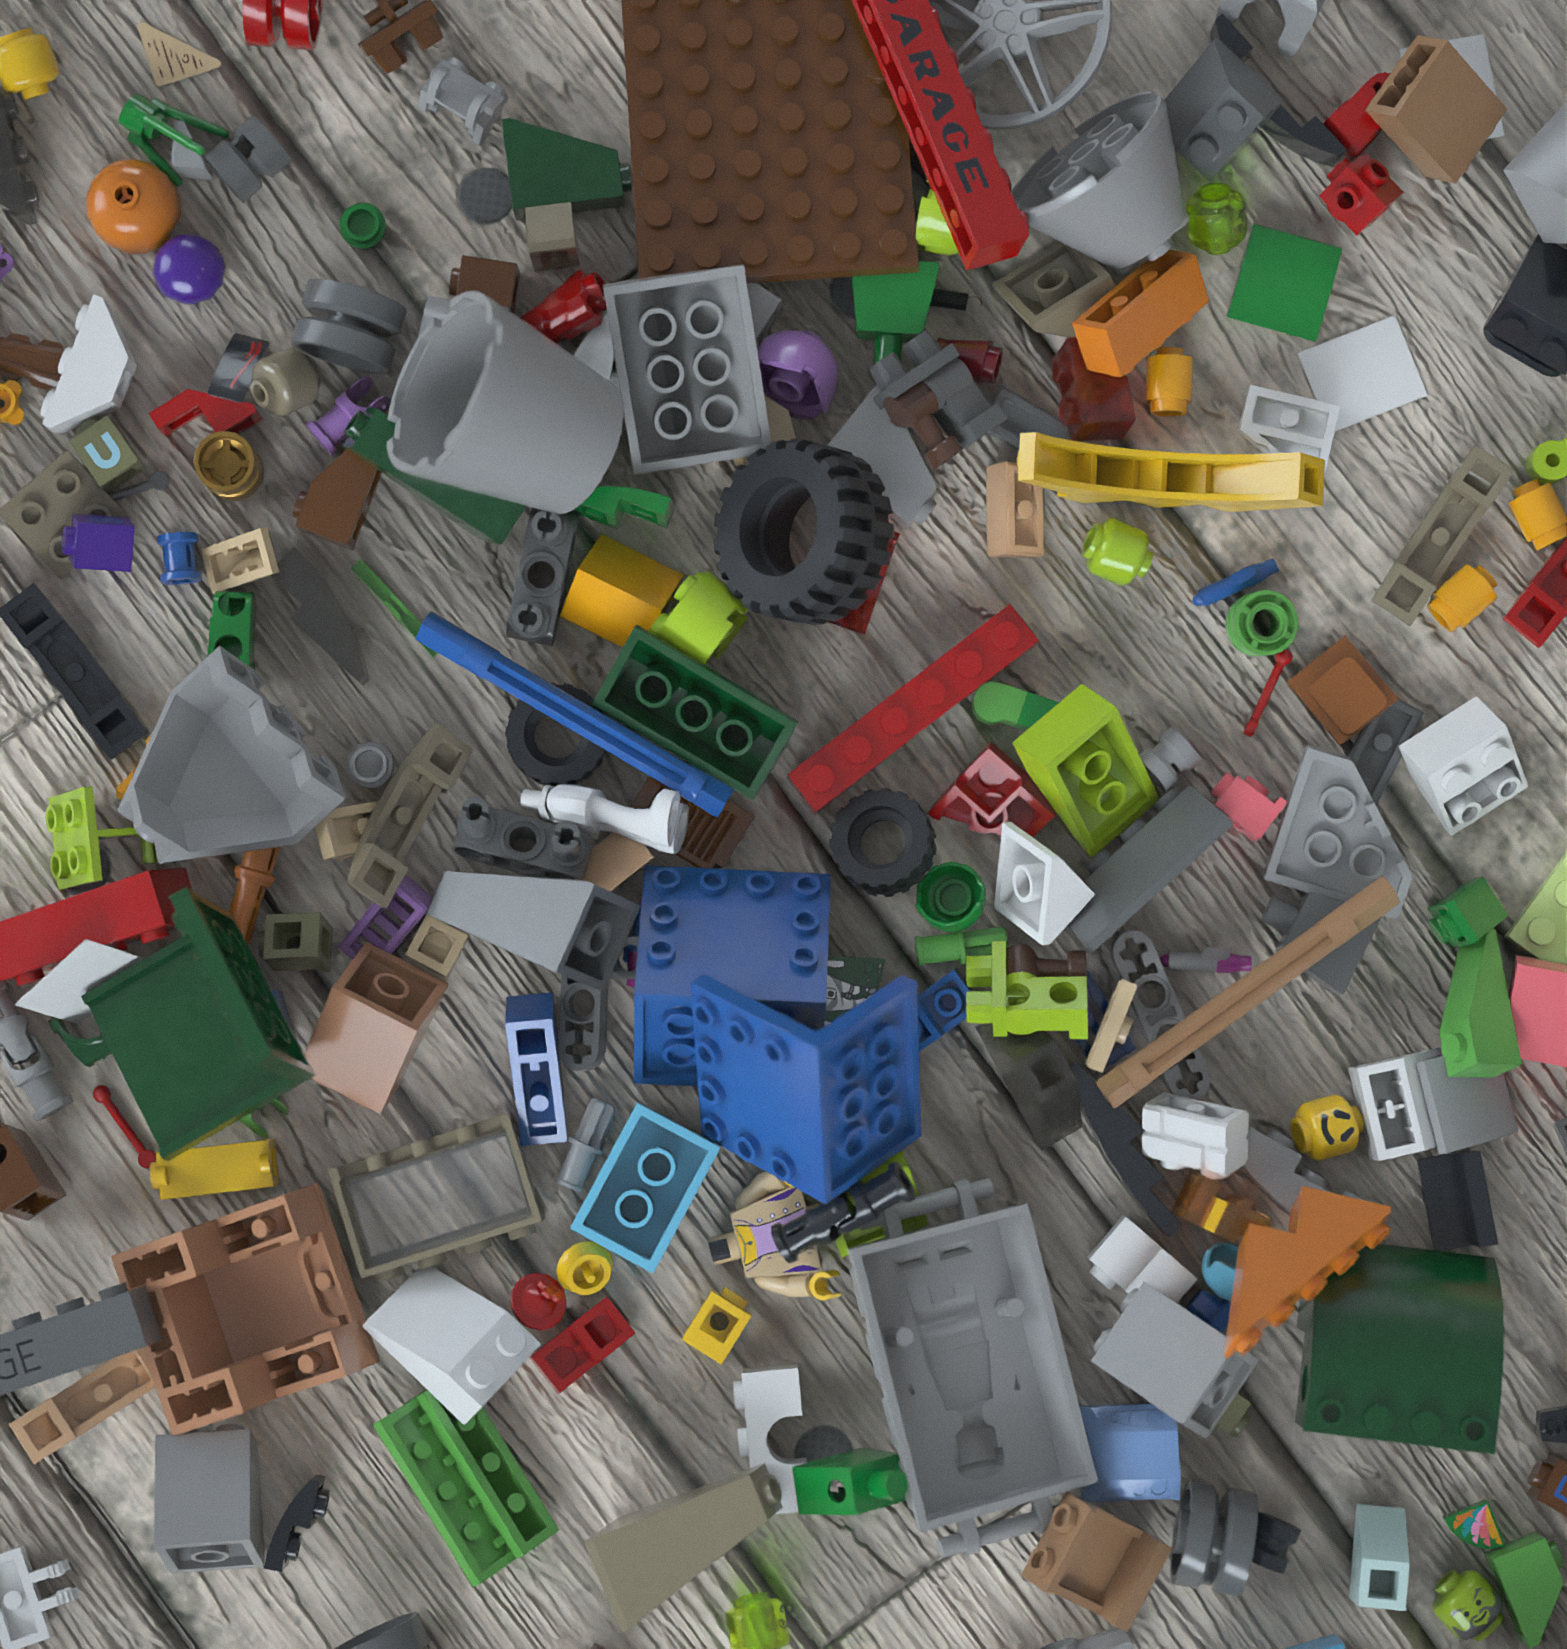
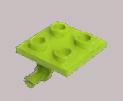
(76, 837)

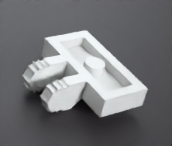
(21, 1605)

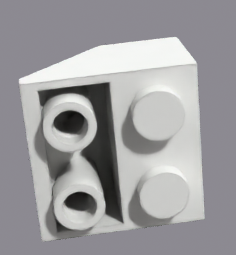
(1464, 765)
(1393, 1106)

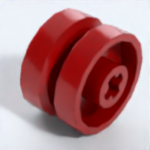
(296, 18)

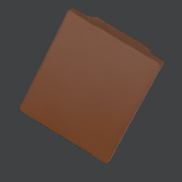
(1342, 691)

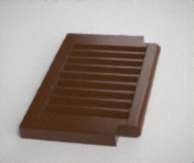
(707, 837)

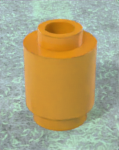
(1169, 382)
(1539, 514)
(1463, 597)

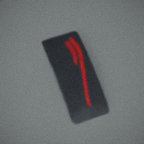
(236, 366)

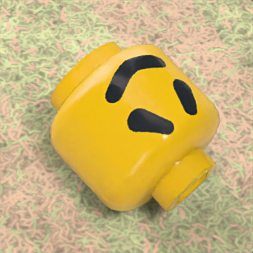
(1326, 1127)

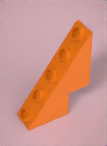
(1283, 1266)

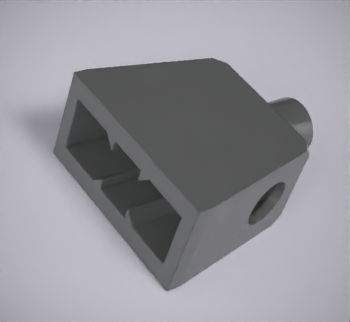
(1338, 966)

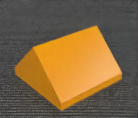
(618, 591)

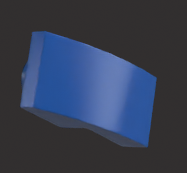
(941, 1007)

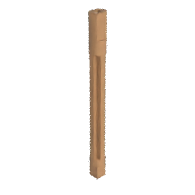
(1248, 991)

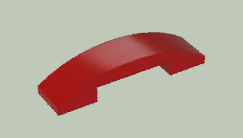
(1543, 600)

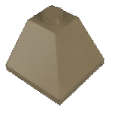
(1055, 289)

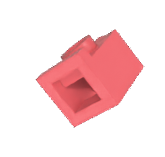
(1246, 804)

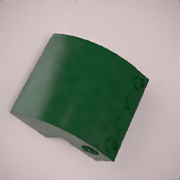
(1405, 1350)

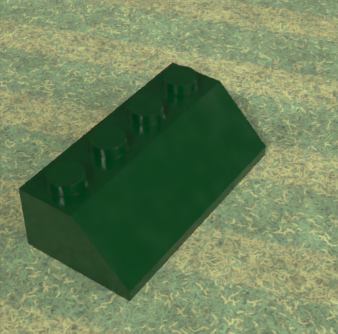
(695, 712)

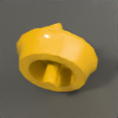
(584, 1268)

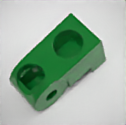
(233, 624)

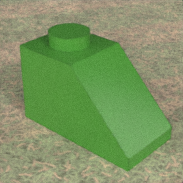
(1528, 1582)

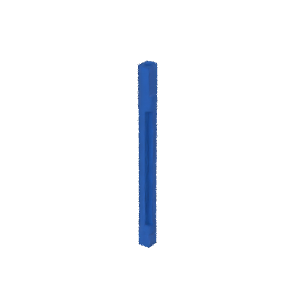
(569, 711)

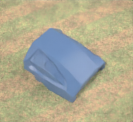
(1132, 1453)

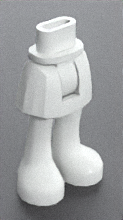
(659, 827)

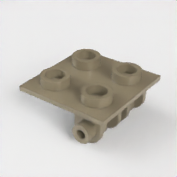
(48, 504)

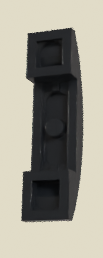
(1311, 140)
(73, 670)

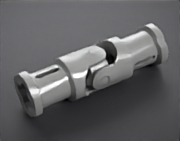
(35, 1080)

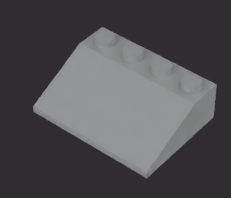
(687, 368)

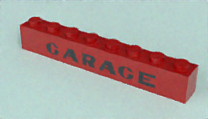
(945, 129)

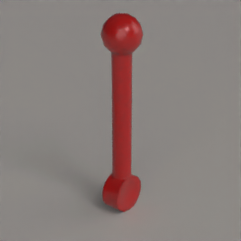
(1282, 659)
(102, 1095)

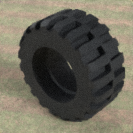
(847, 542)

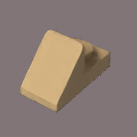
(342, 830)

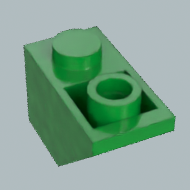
(1466, 913)

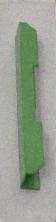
(389, 600)

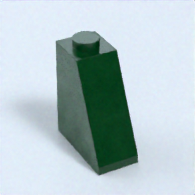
(561, 169)

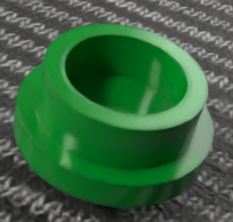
(362, 226)

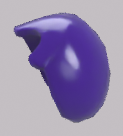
(188, 269)

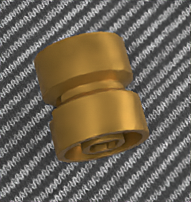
(228, 466)

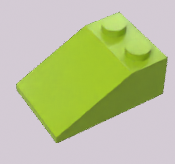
(1087, 768)

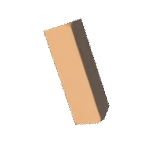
(1013, 514)
(616, 861)

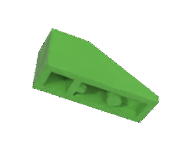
(1478, 1017)

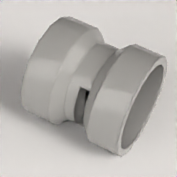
(1169, 759)

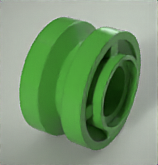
(1282, 623)

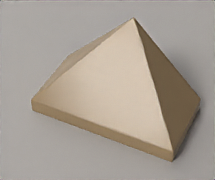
(240, 560)

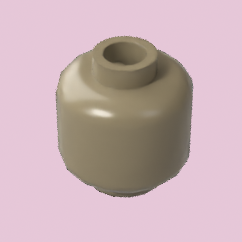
(285, 381)

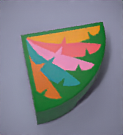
(1475, 1525)

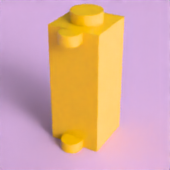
(216, 1169)

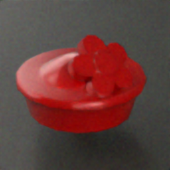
(538, 1301)

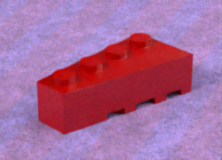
(108, 915)

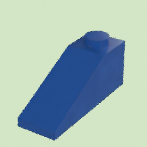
(536, 1068)

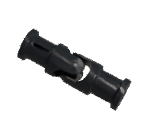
(829, 1221)

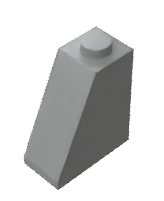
(892, 457)

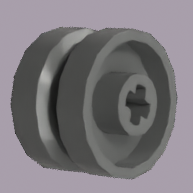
(348, 326)
(1214, 1538)

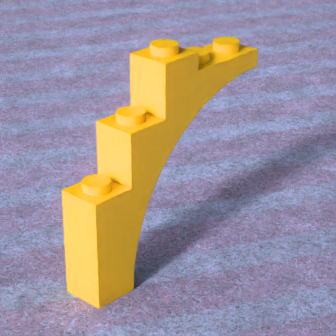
(1170, 479)

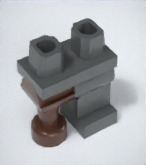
(935, 387)

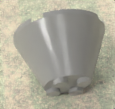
(1111, 187)

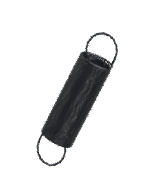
(950, 299)

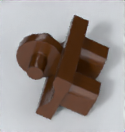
(382, 43)

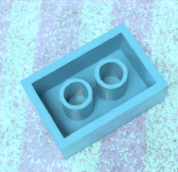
(645, 1187)

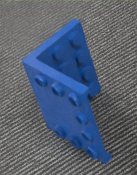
(737, 926)
(806, 1100)

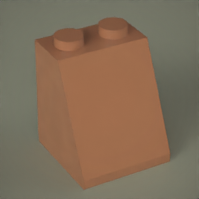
(373, 1026)

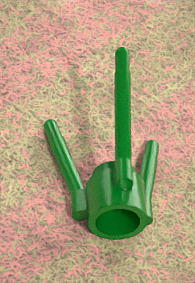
(149, 120)

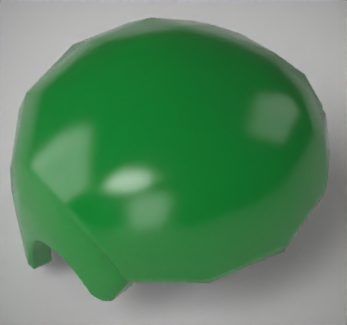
(951, 897)

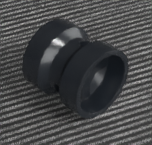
(1273, 1542)

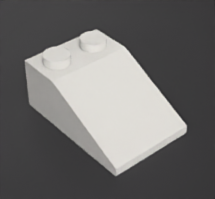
(451, 1340)

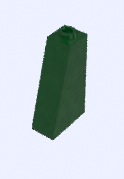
(477, 513)

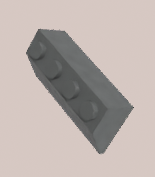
(1145, 863)

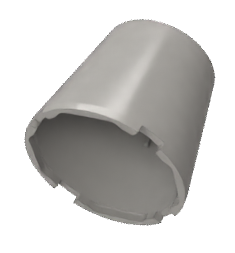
(502, 410)

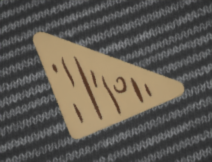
(171, 58)

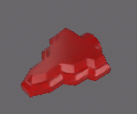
(570, 308)

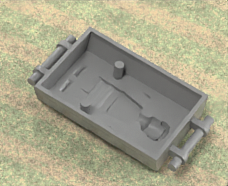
(971, 1366)

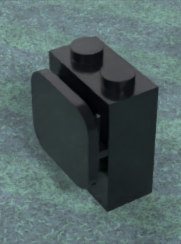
(1532, 311)

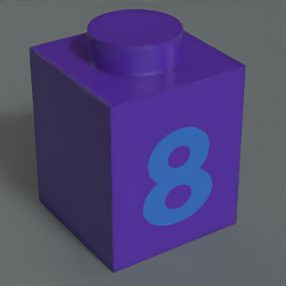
(99, 542)

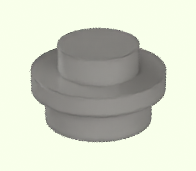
(370, 765)

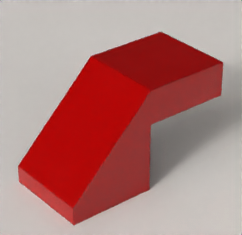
(220, 413)

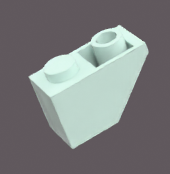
(1380, 1558)

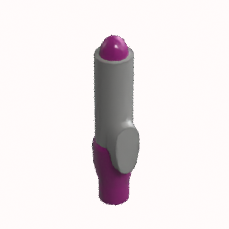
(1210, 959)

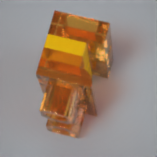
(1222, 1217)

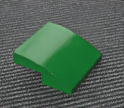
(1284, 282)
(609, 504)

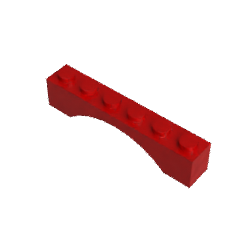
(912, 709)

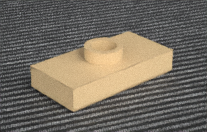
(1113, 1027)

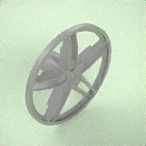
(1014, 33)

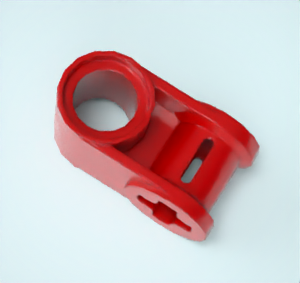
(1351, 122)

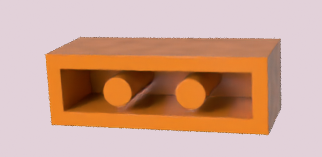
(1140, 313)

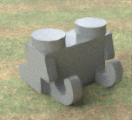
(464, 96)

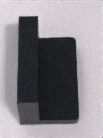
(1457, 1200)

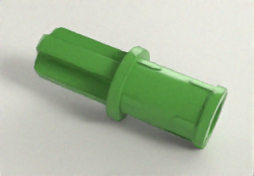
(957, 945)

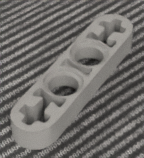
(1166, 1013)

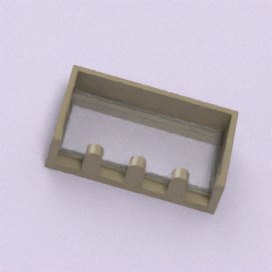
(436, 1197)

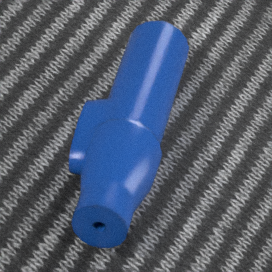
(1242, 579)

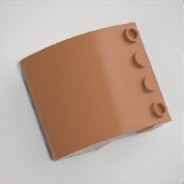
(249, 1309)

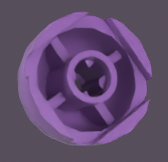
(798, 372)

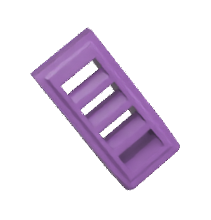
(410, 893)

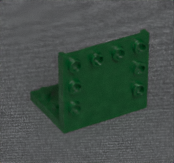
(198, 1030)

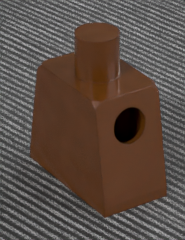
(25, 1177)

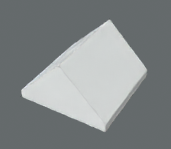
(1036, 886)

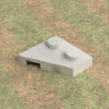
(1288, 423)

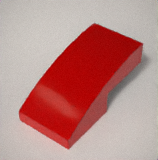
(582, 1345)

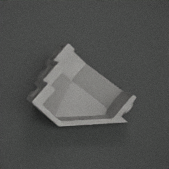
(227, 770)

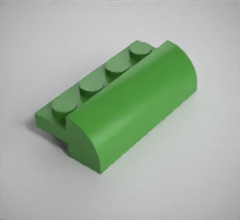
(466, 1484)

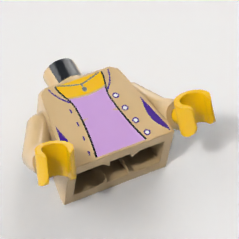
(757, 1208)

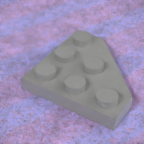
(1334, 834)

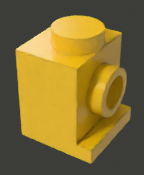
(712, 1341)

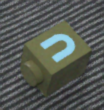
(106, 453)

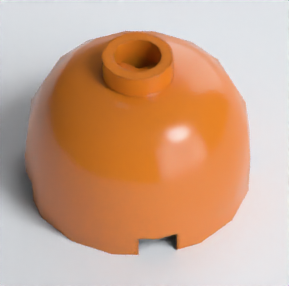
(142, 222)

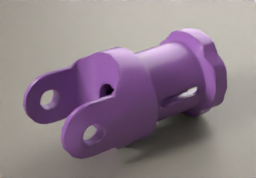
(331, 426)

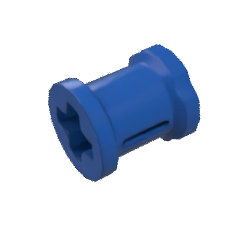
(179, 558)

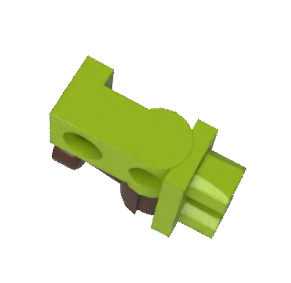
(1028, 991)

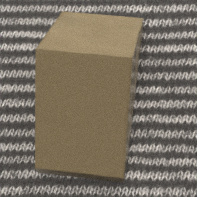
(551, 237)

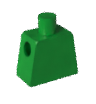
(893, 307)
(868, 1477)

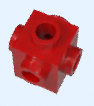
(1359, 192)

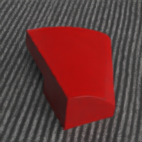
(994, 793)

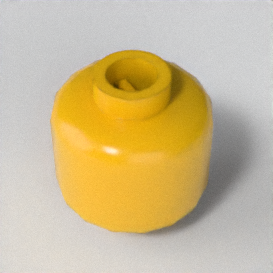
(27, 63)

